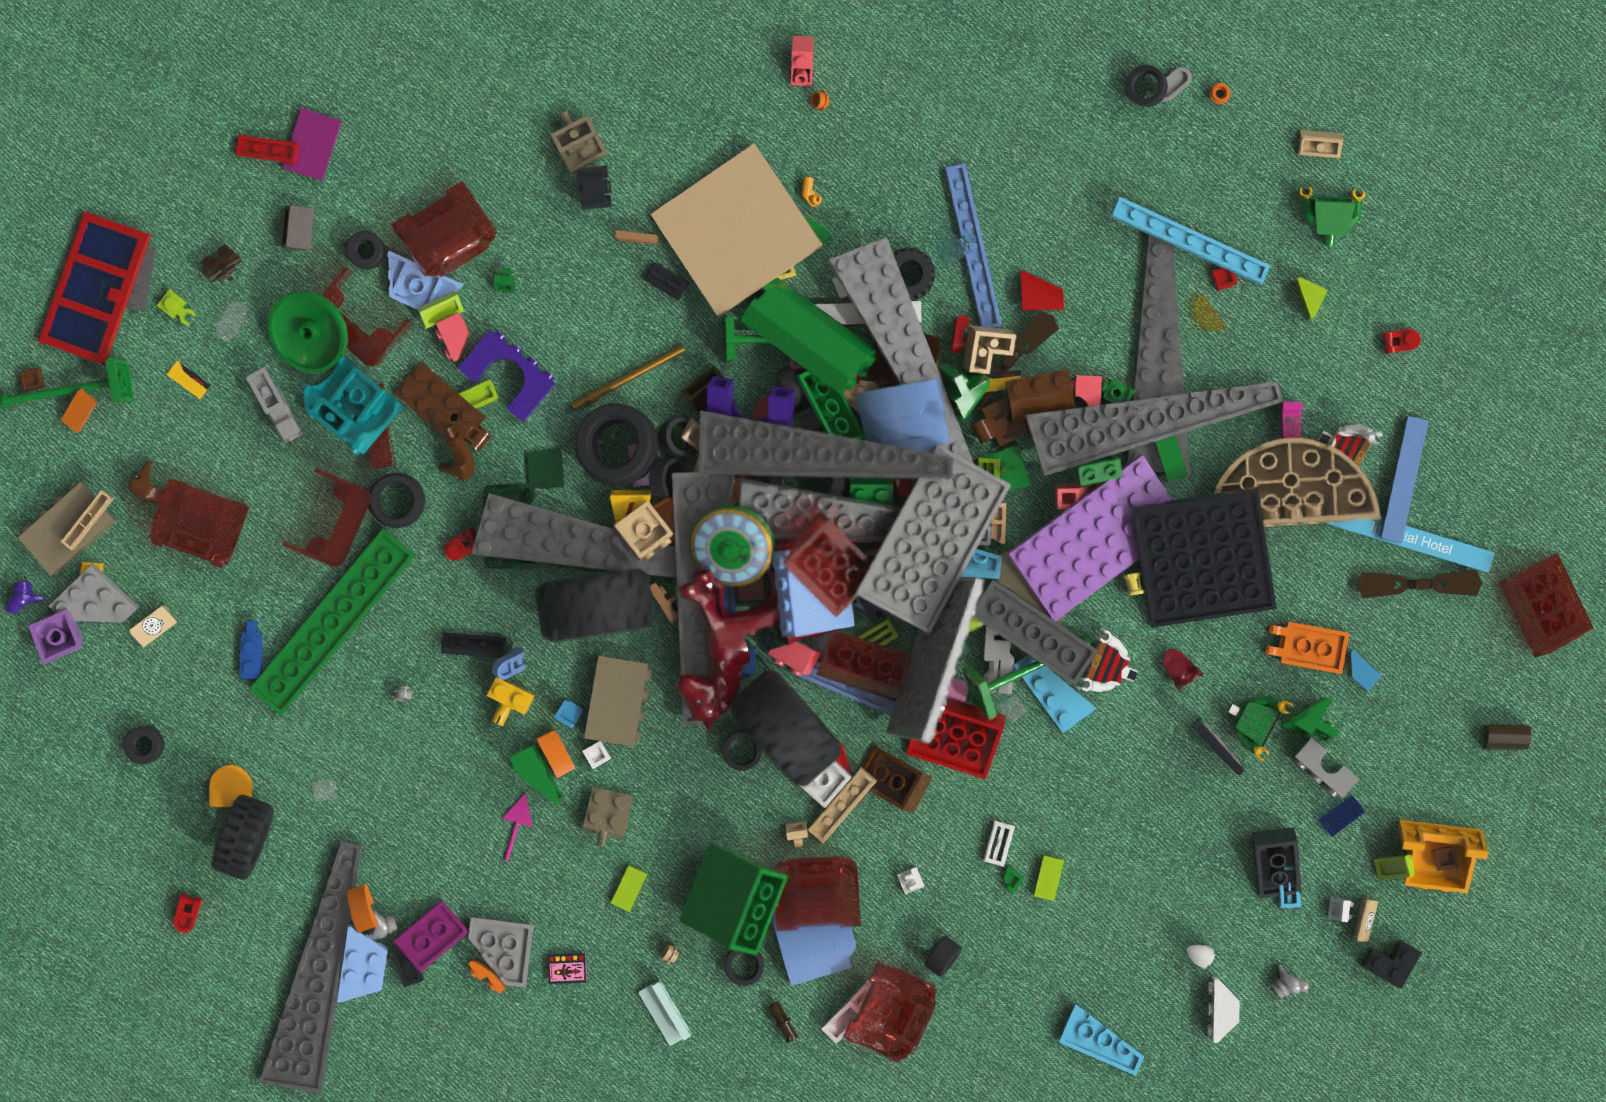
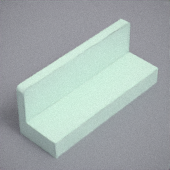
(665, 1013)

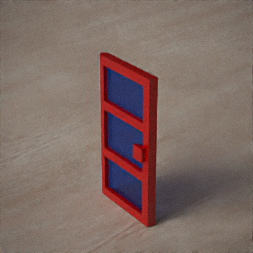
(94, 288)

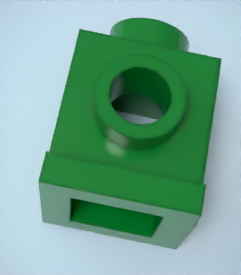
(1108, 388)

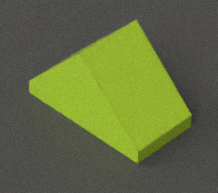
(1310, 295)

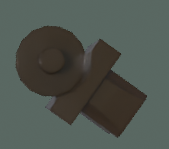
(222, 266)

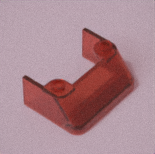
(371, 348)
(336, 549)

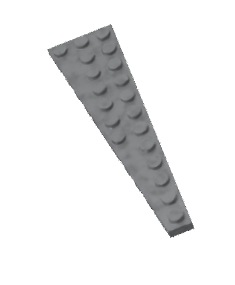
(886, 308)
(1159, 344)
(1094, 432)
(765, 449)
(692, 498)
(791, 509)
(541, 535)
(306, 1026)

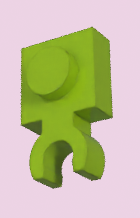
(174, 306)

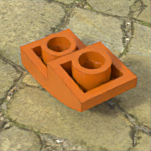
(555, 753)
(360, 908)
(481, 970)

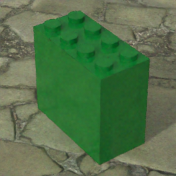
(733, 899)

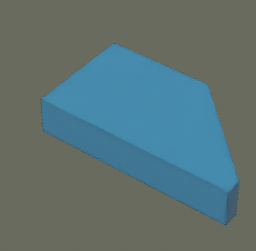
(1362, 672)

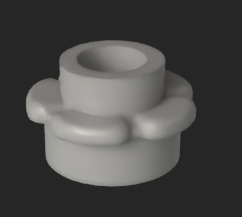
(403, 693)

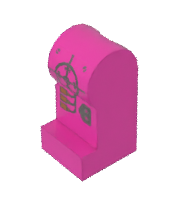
(1290, 419)

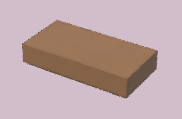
(636, 237)

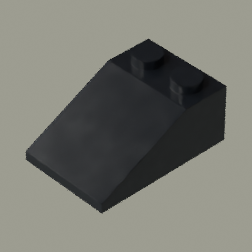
(1272, 852)

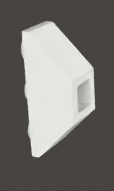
(1222, 1009)

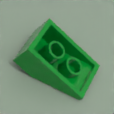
(534, 770)

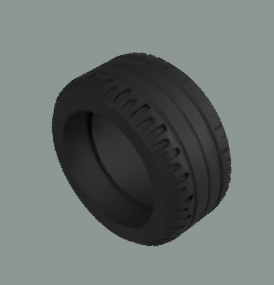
(419, 500)

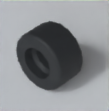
(352, 250)
(131, 749)
(943, 956)

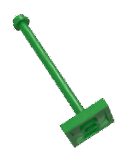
(732, 339)
(118, 381)
(1011, 467)
(980, 690)

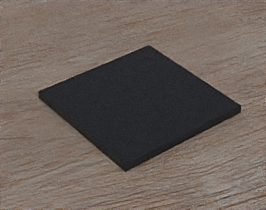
(1204, 557)

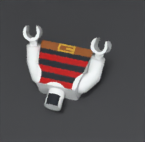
(1351, 440)
(1108, 665)

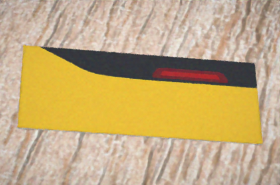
(188, 379)
(998, 380)

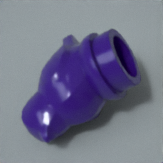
(21, 597)

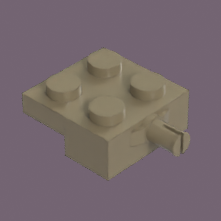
(578, 142)
(607, 814)

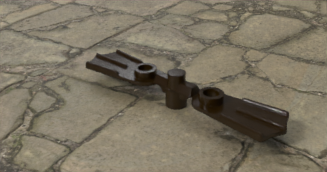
(1035, 334)
(1455, 583)

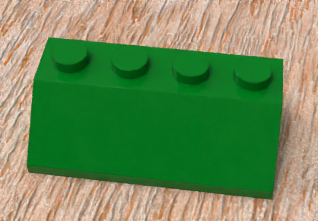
(830, 408)

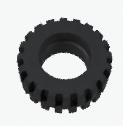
(242, 837)

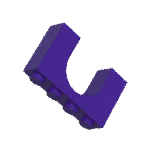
(536, 383)
(779, 409)

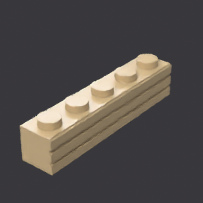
(87, 520)

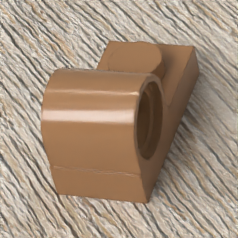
(660, 594)

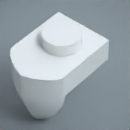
(1201, 955)

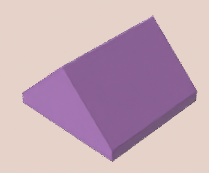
(56, 636)

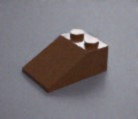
(896, 779)

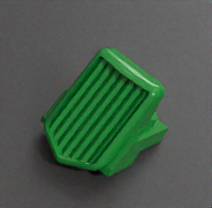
(963, 390)
(1309, 722)

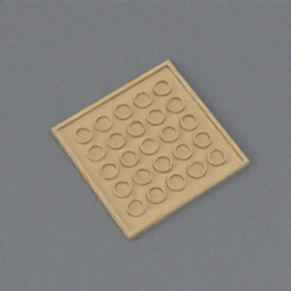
(736, 230)

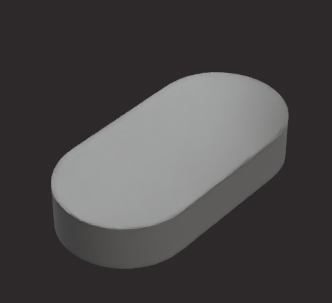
(1177, 82)

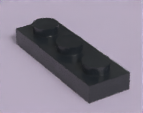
(473, 645)

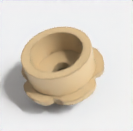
(669, 954)

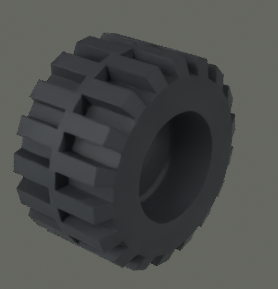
(926, 266)

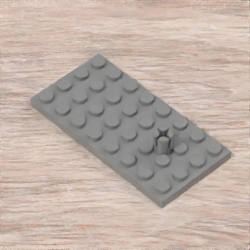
(932, 542)
(934, 665)

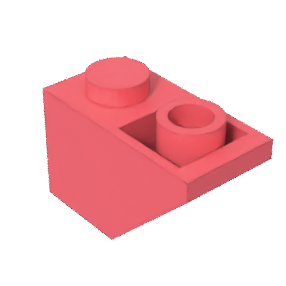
(802, 61)
(455, 335)
(1068, 493)
(797, 656)

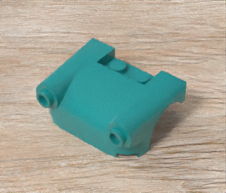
(351, 406)

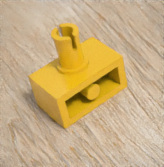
(510, 698)

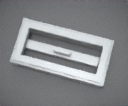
(994, 860)

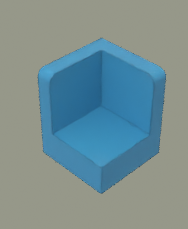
(569, 713)

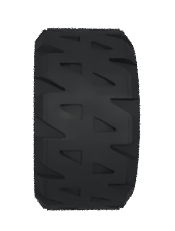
(595, 605)
(785, 728)

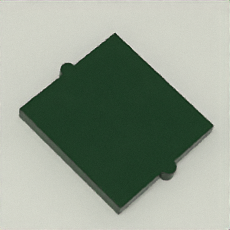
(546, 468)

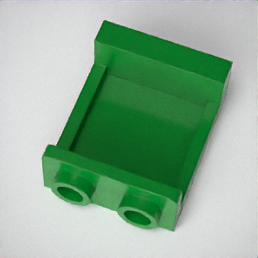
(1099, 470)

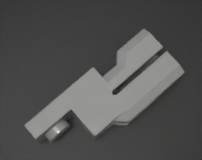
(275, 405)
(993, 652)

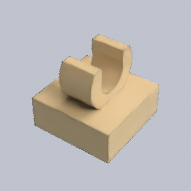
(796, 832)

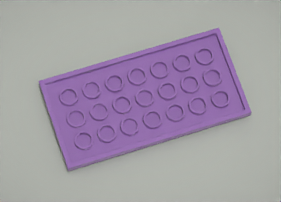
(1087, 540)

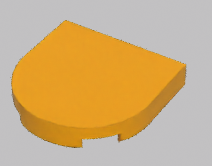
(228, 784)

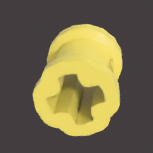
(1134, 584)

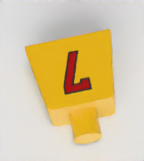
(627, 501)

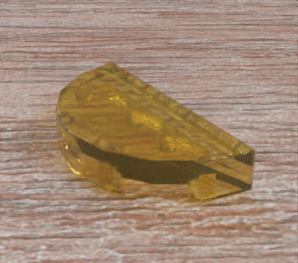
(1206, 315)

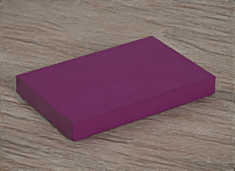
(317, 140)
(431, 936)

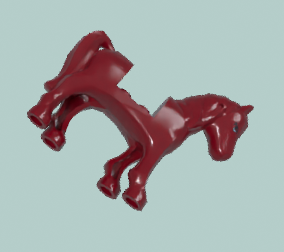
(725, 641)

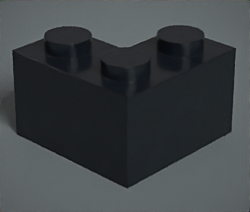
(1394, 968)

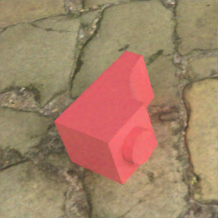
(1087, 389)

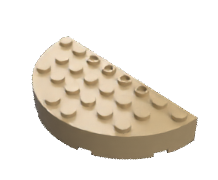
(1303, 483)

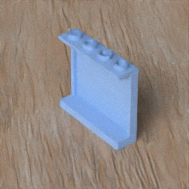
(799, 609)

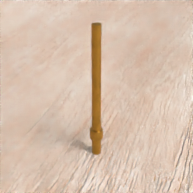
(592, 396)

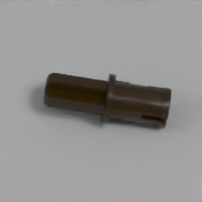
(783, 1021)

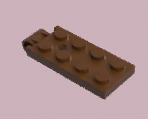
(438, 401)
(997, 425)

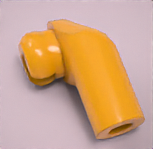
(809, 194)

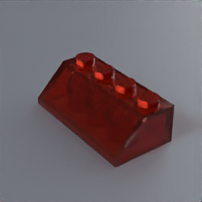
(863, 665)

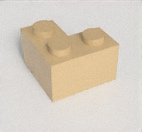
(983, 343)

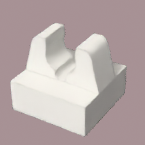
(910, 880)
(1339, 909)

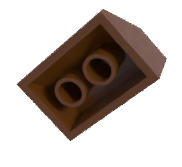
(1039, 394)

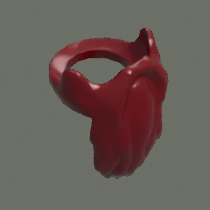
(1180, 668)

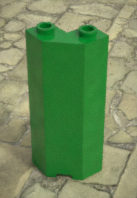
(809, 335)

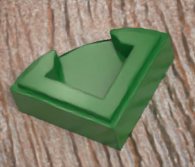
(1012, 879)

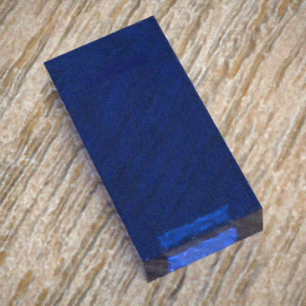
(1341, 815)

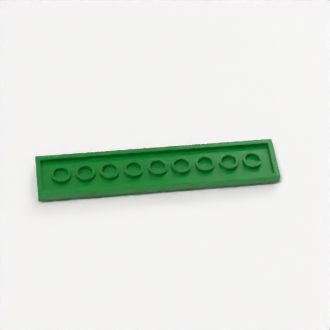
(332, 622)

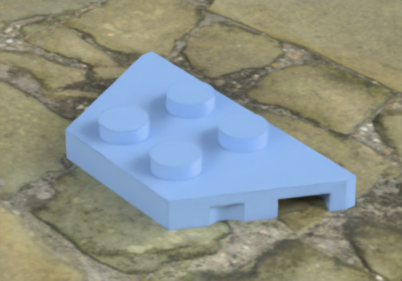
(412, 287)
(362, 966)

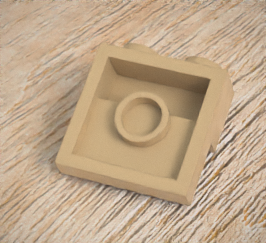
(644, 532)

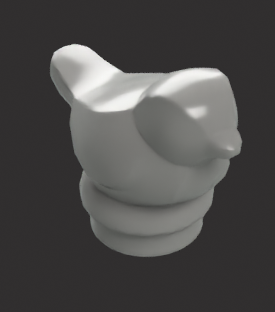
(386, 926)
(1289, 984)

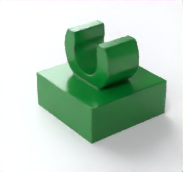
(505, 281)

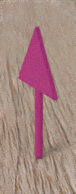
(520, 815)

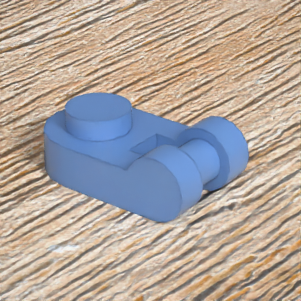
(509, 664)

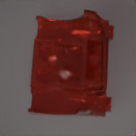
(446, 232)
(198, 522)
(818, 893)
(893, 1013)

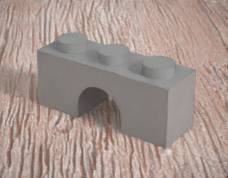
(1310, 756)

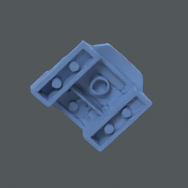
(905, 416)
(815, 951)

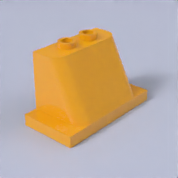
(1423, 837)

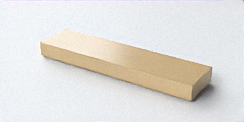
(842, 805)

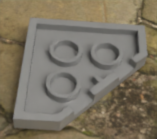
(94, 599)
(504, 947)

